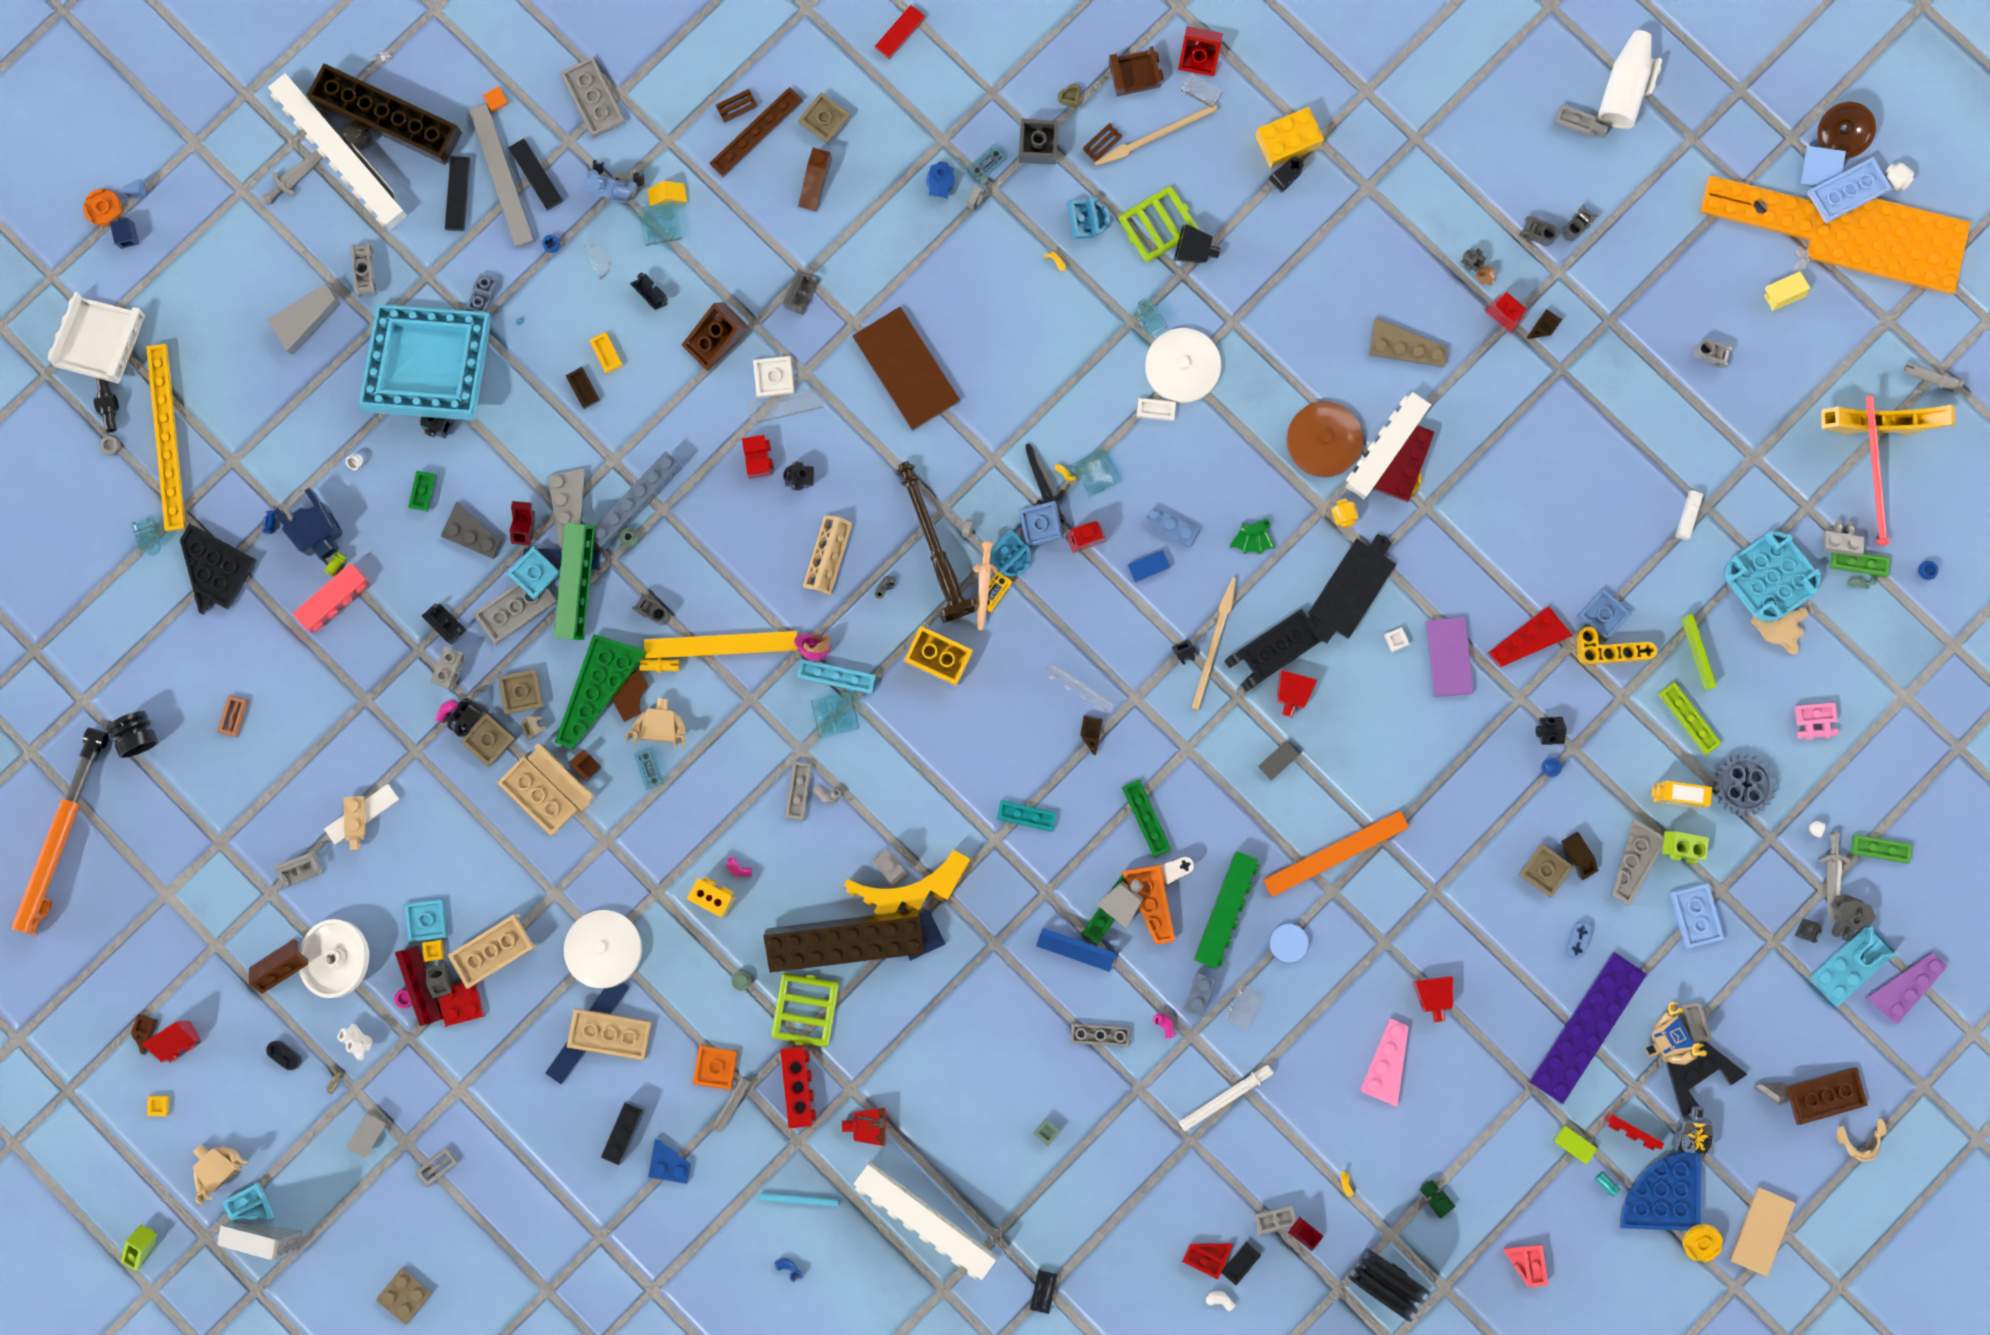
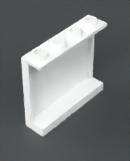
(96, 338)

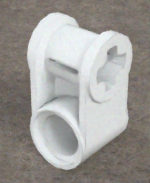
(1171, 870)

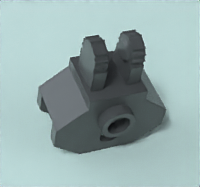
(1850, 916)

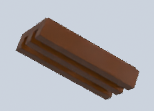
(719, 106)
(1113, 132)

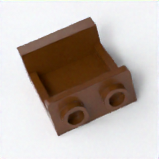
(1135, 72)

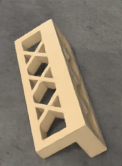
(831, 554)
(561, 777)

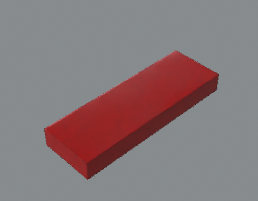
(899, 32)

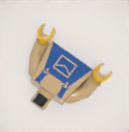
(1672, 1039)

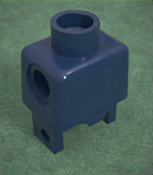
(312, 528)

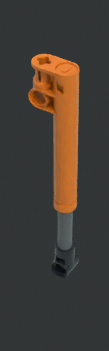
(34, 904)

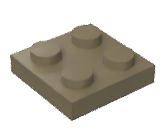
(824, 118)
(520, 692)
(487, 740)
(1545, 870)
(404, 1296)

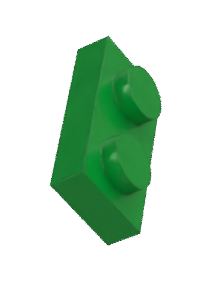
(422, 491)

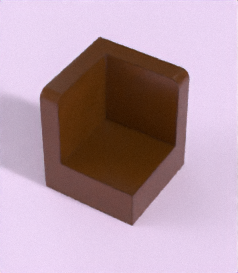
(585, 765)

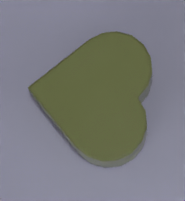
(1070, 96)

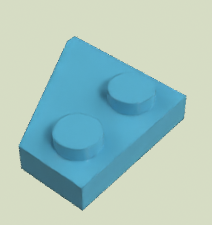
(248, 1204)

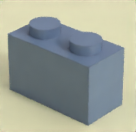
(1199, 994)

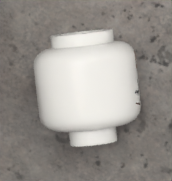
(1899, 176)

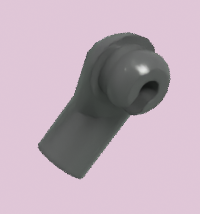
(882, 587)

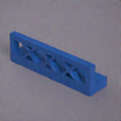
(1076, 949)

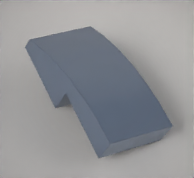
(482, 293)

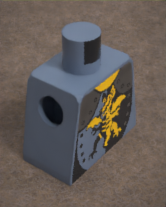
(1694, 1133)

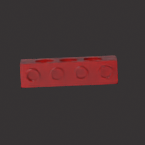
(796, 1118)

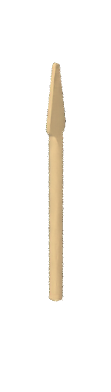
(1124, 150)
(1224, 609)

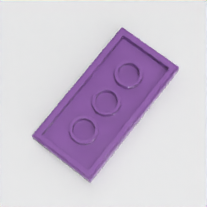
(1449, 657)

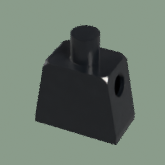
(1195, 246)

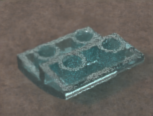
(835, 714)

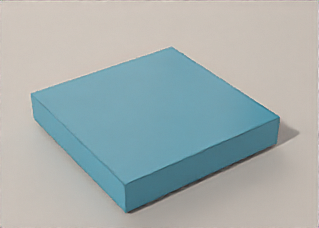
(533, 573)
(426, 920)

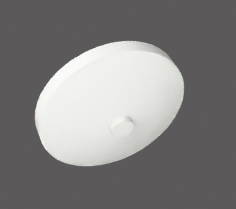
(1183, 365)
(602, 949)
(335, 958)

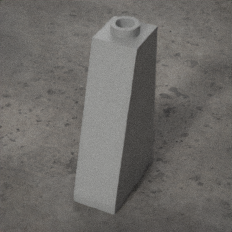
(303, 317)

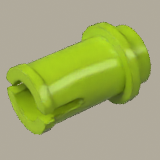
(335, 564)

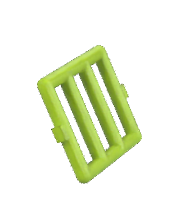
(1138, 209)
(829, 1004)

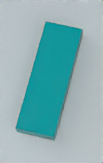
(1026, 816)

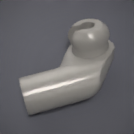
(827, 796)

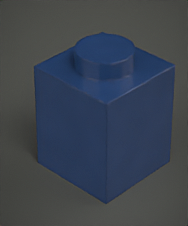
(124, 232)

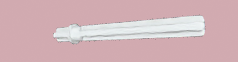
(1226, 1097)

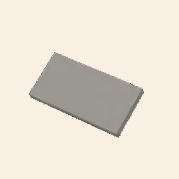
(593, 97)
(512, 611)

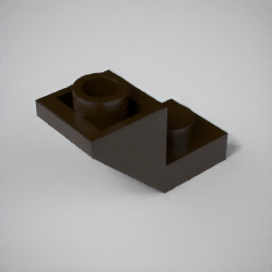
(1580, 854)

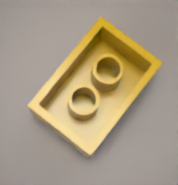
(1289, 137)
(938, 656)

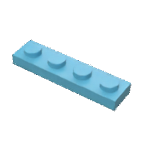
(836, 676)

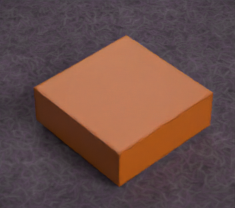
(495, 99)

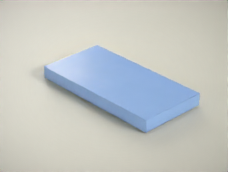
(1849, 190)

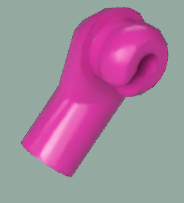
(444, 709)
(736, 870)
(1166, 1023)

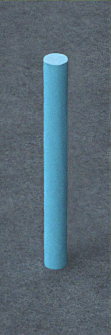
(799, 1199)

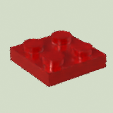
(461, 1005)

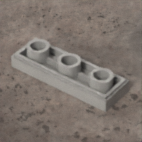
(1088, 1035)

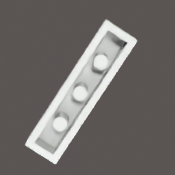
(1689, 515)

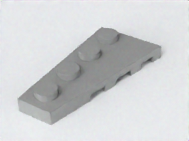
(567, 498)
(1638, 857)

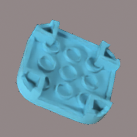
(1772, 577)

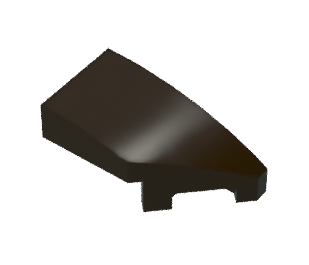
(1545, 325)

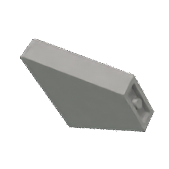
(260, 1240)

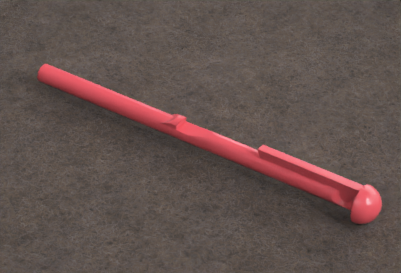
(1883, 540)

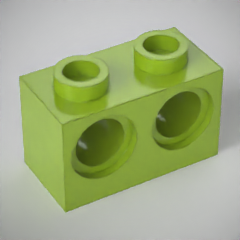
(1681, 845)

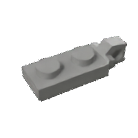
(1580, 122)

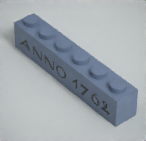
(636, 500)

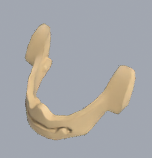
(1862, 1156)

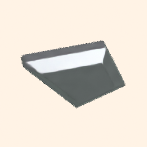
(1774, 1091)

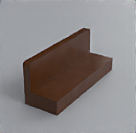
(277, 967)

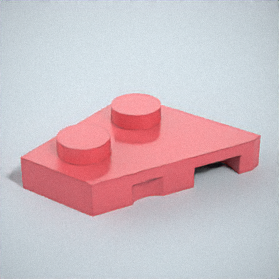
(1529, 1264)

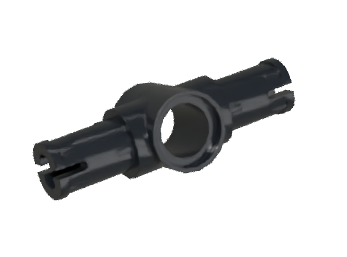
(106, 405)

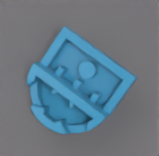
(1087, 218)
(1010, 555)

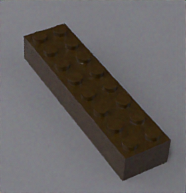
(384, 114)
(844, 941)

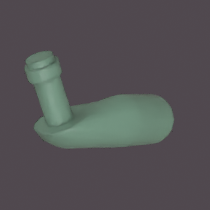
(1860, 582)

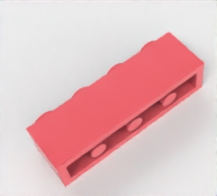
(331, 598)

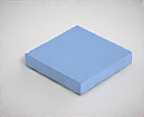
(1821, 165)

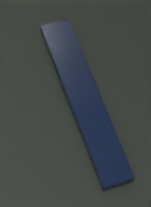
(569, 1057)

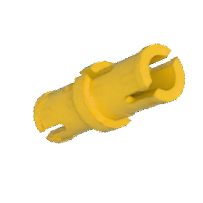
(659, 665)

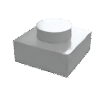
(975, 198)

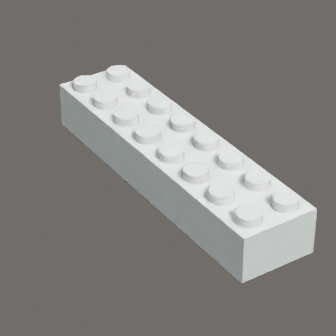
(925, 1220)

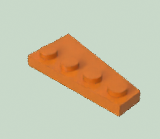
(1155, 902)

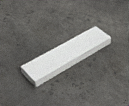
(374, 806)

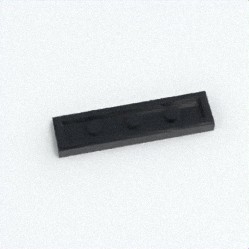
(535, 174)
(457, 193)

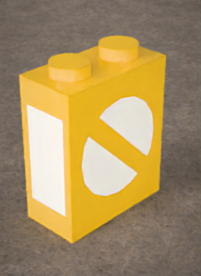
(1682, 794)

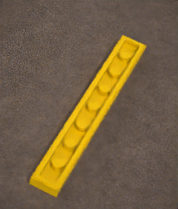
(720, 645)

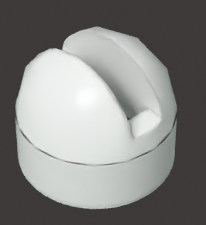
(354, 461)
(1817, 828)

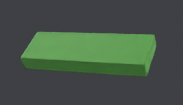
(1865, 564)
(1881, 849)

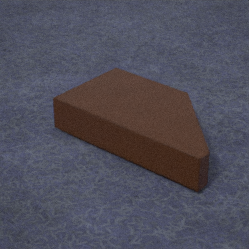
(143, 1030)

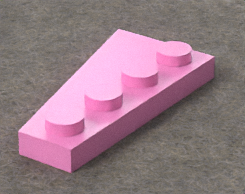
(1387, 1064)

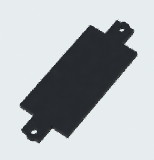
(1352, 588)

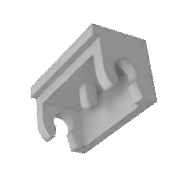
(299, 869)
(366, 1134)
(1274, 1221)

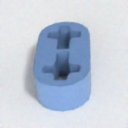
(1583, 941)

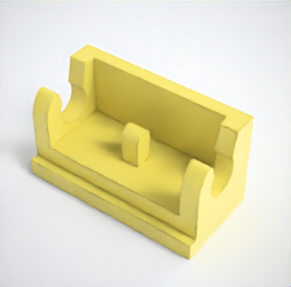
(1786, 291)

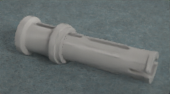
(1942, 380)

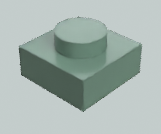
(1046, 1132)

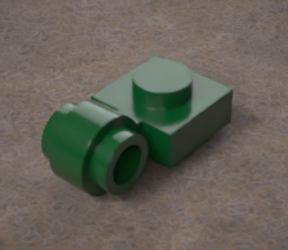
(1440, 1202)

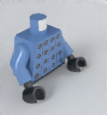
(611, 187)

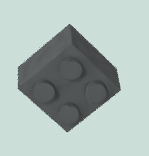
(1038, 141)

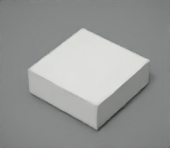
(1396, 639)

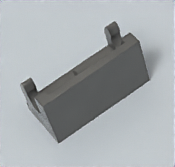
(800, 292)

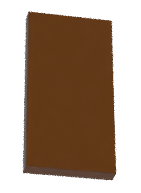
(1826, 1095)

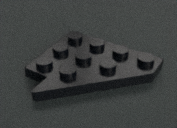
(214, 568)

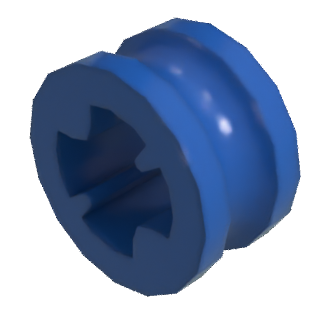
(548, 238)

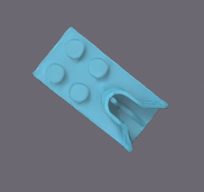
(1851, 965)

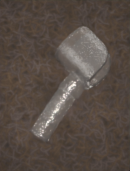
(382, 54)

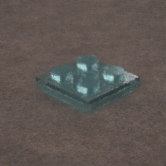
(660, 223)

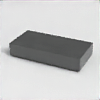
(1278, 760)

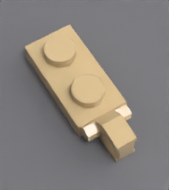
(354, 821)

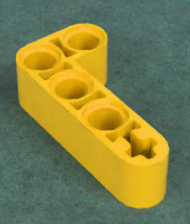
(1615, 649)

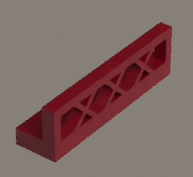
(414, 976)

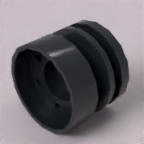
(132, 734)

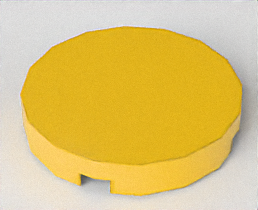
(1702, 1242)

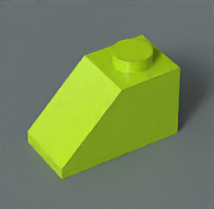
(138, 1247)

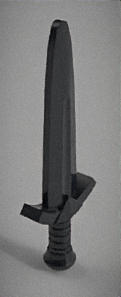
(1044, 483)

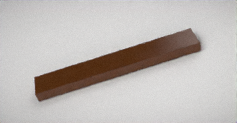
(756, 132)

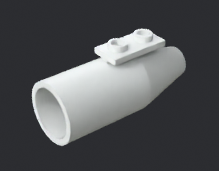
(1629, 81)

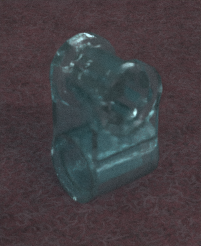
(1151, 320)
(144, 533)

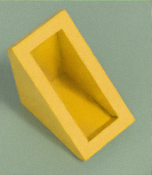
(667, 192)

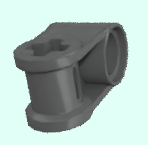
(1580, 221)
(1537, 231)
(649, 608)

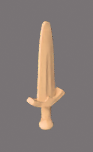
(984, 580)

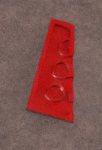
(1535, 635)

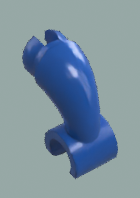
(785, 1263)

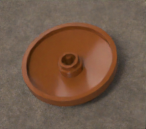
(1324, 439)

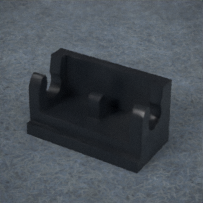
(444, 623)

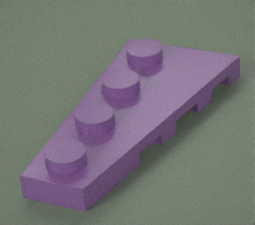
(1903, 992)

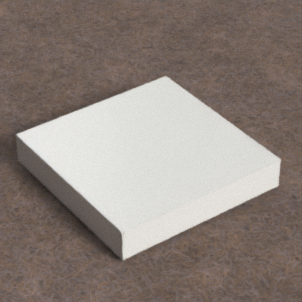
(773, 377)

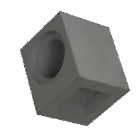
(438, 980)

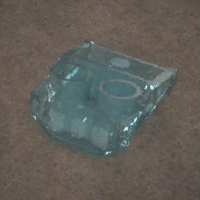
(1096, 472)

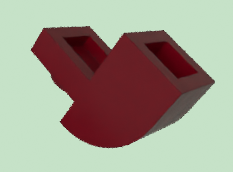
(522, 523)

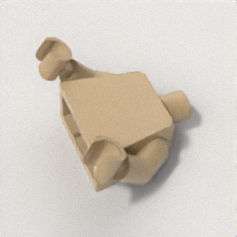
(658, 725)
(214, 1169)

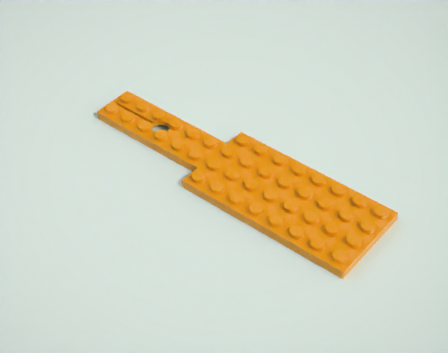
(1871, 239)

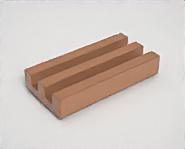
(244, 703)

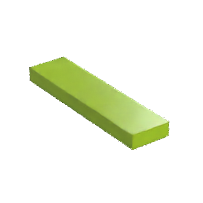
(1698, 652)
(1689, 718)

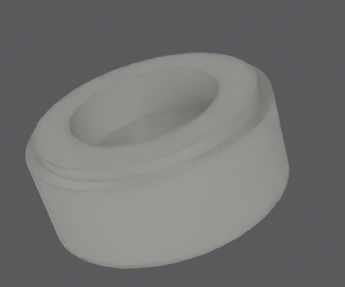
(110, 445)
(967, 528)

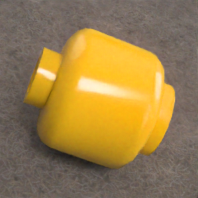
(1345, 513)

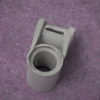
(1716, 354)

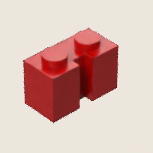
(756, 456)

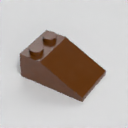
(715, 335)

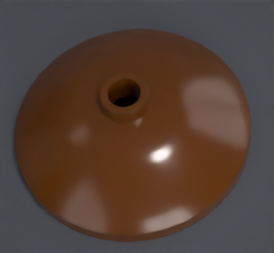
(1858, 132)

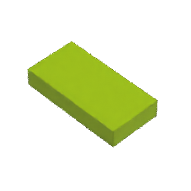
(1575, 1144)

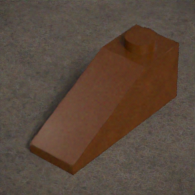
(815, 178)

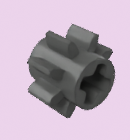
(1473, 259)

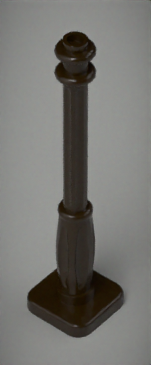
(956, 605)

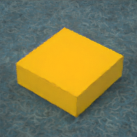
(433, 950)
(158, 1106)

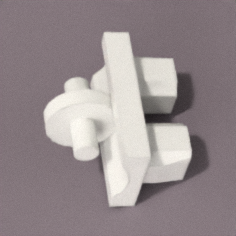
(355, 1041)

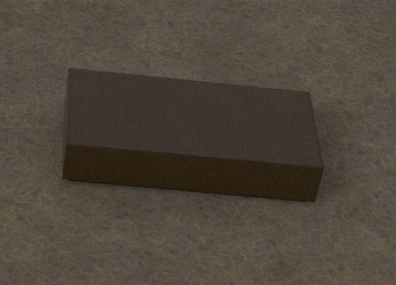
(582, 388)

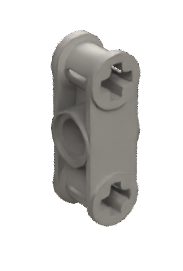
(363, 257)

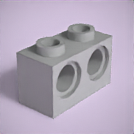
(448, 668)

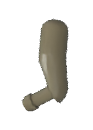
(334, 1082)

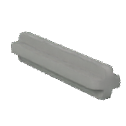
(731, 1105)

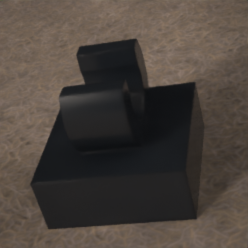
(1184, 650)

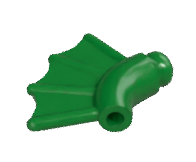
(1253, 537)

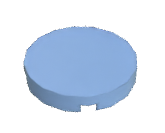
(1288, 943)

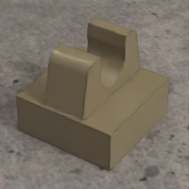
(531, 728)

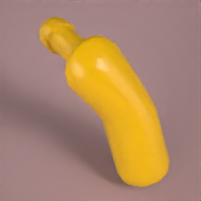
(1060, 264)
(1063, 470)
(1345, 1184)

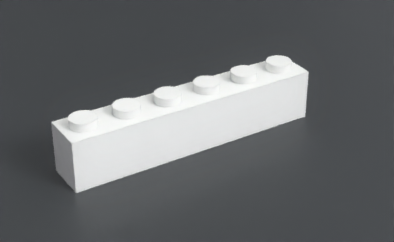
(1387, 446)

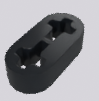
(280, 1059)

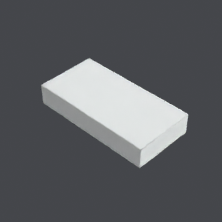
(1156, 409)

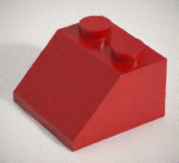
(1200, 51)
(173, 1041)

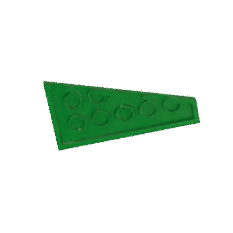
(600, 678)

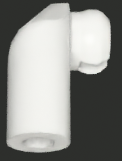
(1220, 1297)

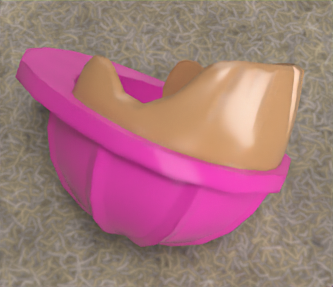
(813, 646)

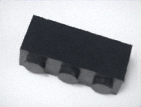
(623, 1132)

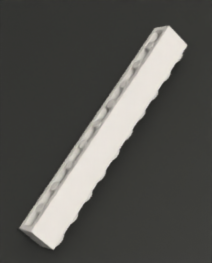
(337, 151)

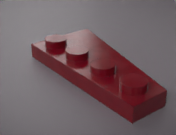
(1405, 468)

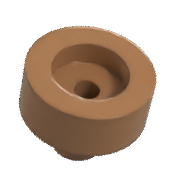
(1486, 275)

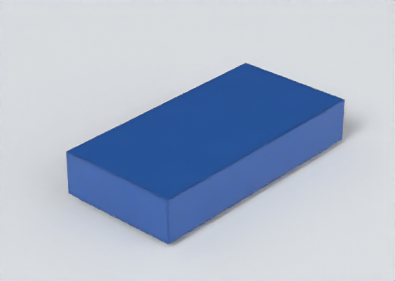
(1148, 566)

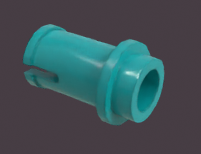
(1605, 1182)

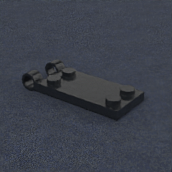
(1275, 648)

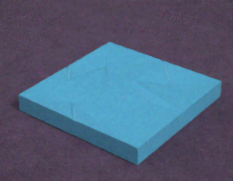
(425, 362)

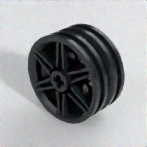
(1389, 1284)

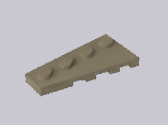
(1399, 344)

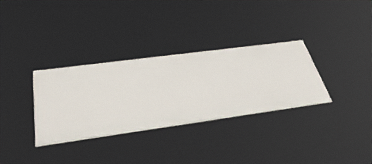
(371, 169)

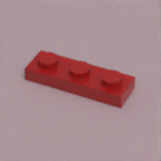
(1633, 1133)

